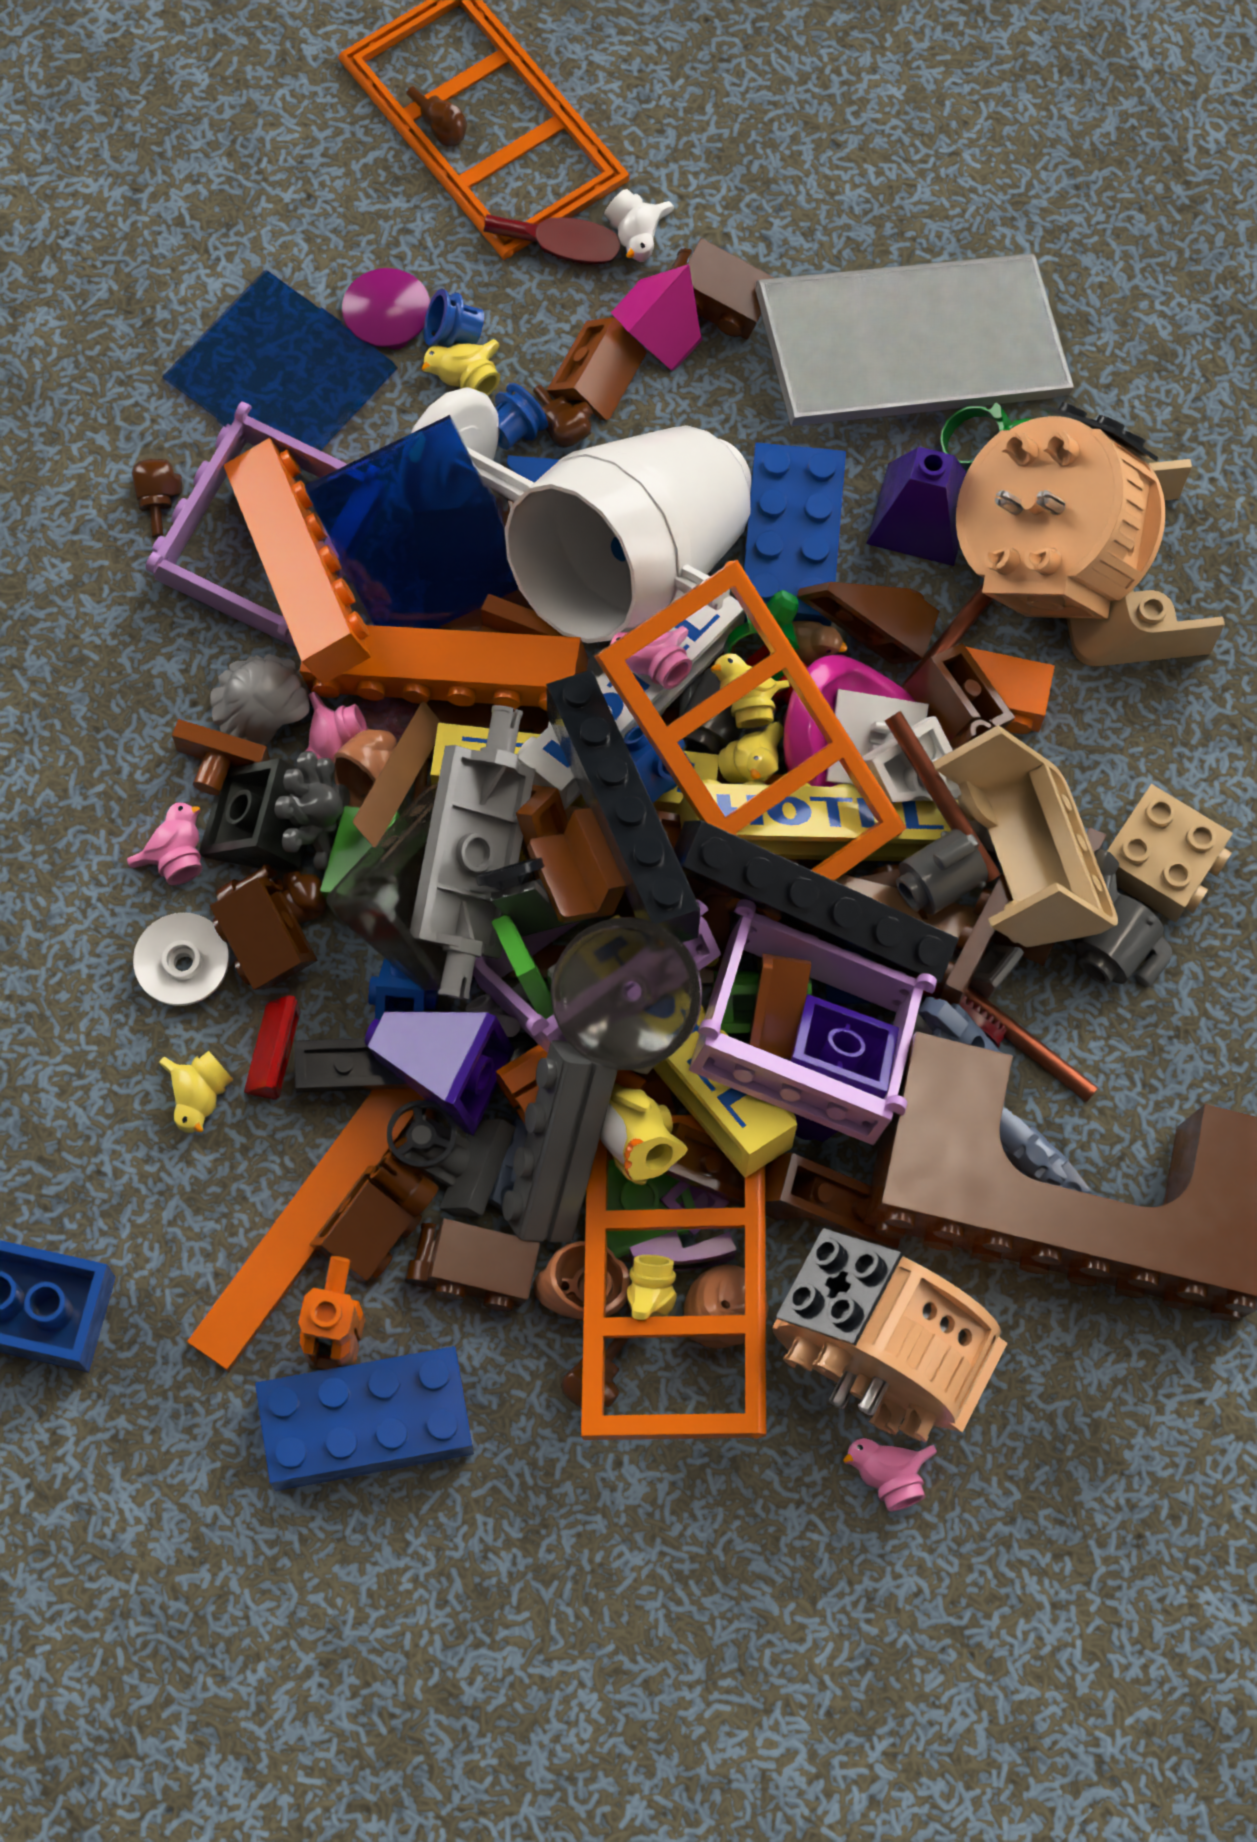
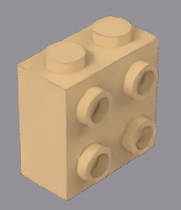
(1168, 853)

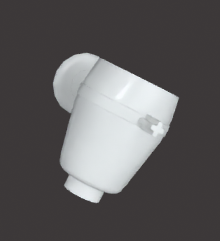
(665, 494)

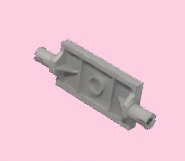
(469, 835)

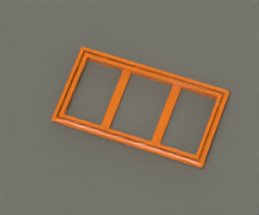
(509, 51)
(783, 658)
(598, 1326)

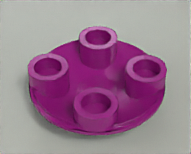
(385, 307)

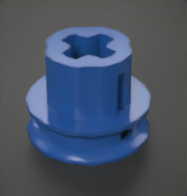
(452, 320)
(518, 416)

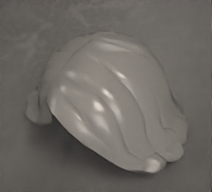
(259, 698)

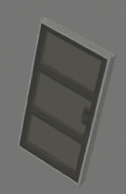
(912, 339)

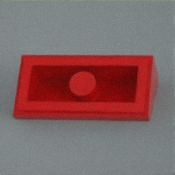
(273, 1048)

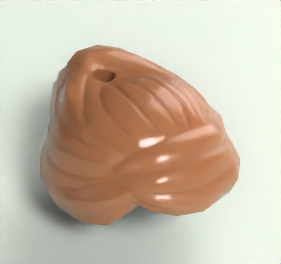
(362, 761)
(568, 1270)
(714, 1293)

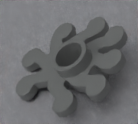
(312, 806)

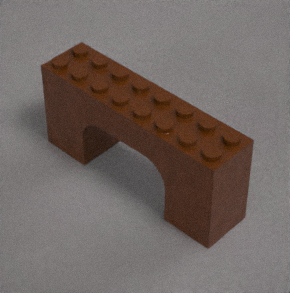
(951, 1184)

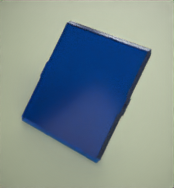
(283, 360)
(416, 529)

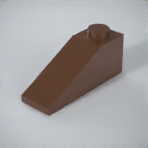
(883, 618)

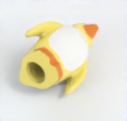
(640, 1135)

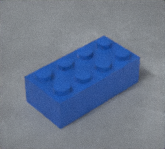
(794, 521)
(51, 1305)
(363, 1418)

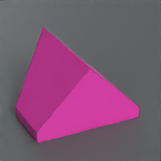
(663, 315)

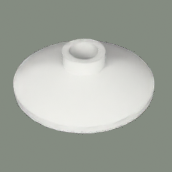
(167, 942)

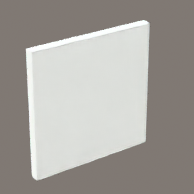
(864, 721)

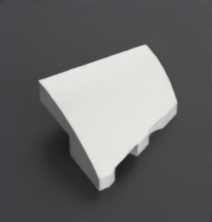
(896, 773)

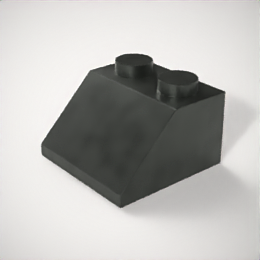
(244, 821)

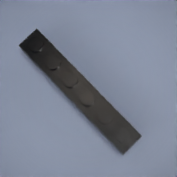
(621, 805)
(813, 901)

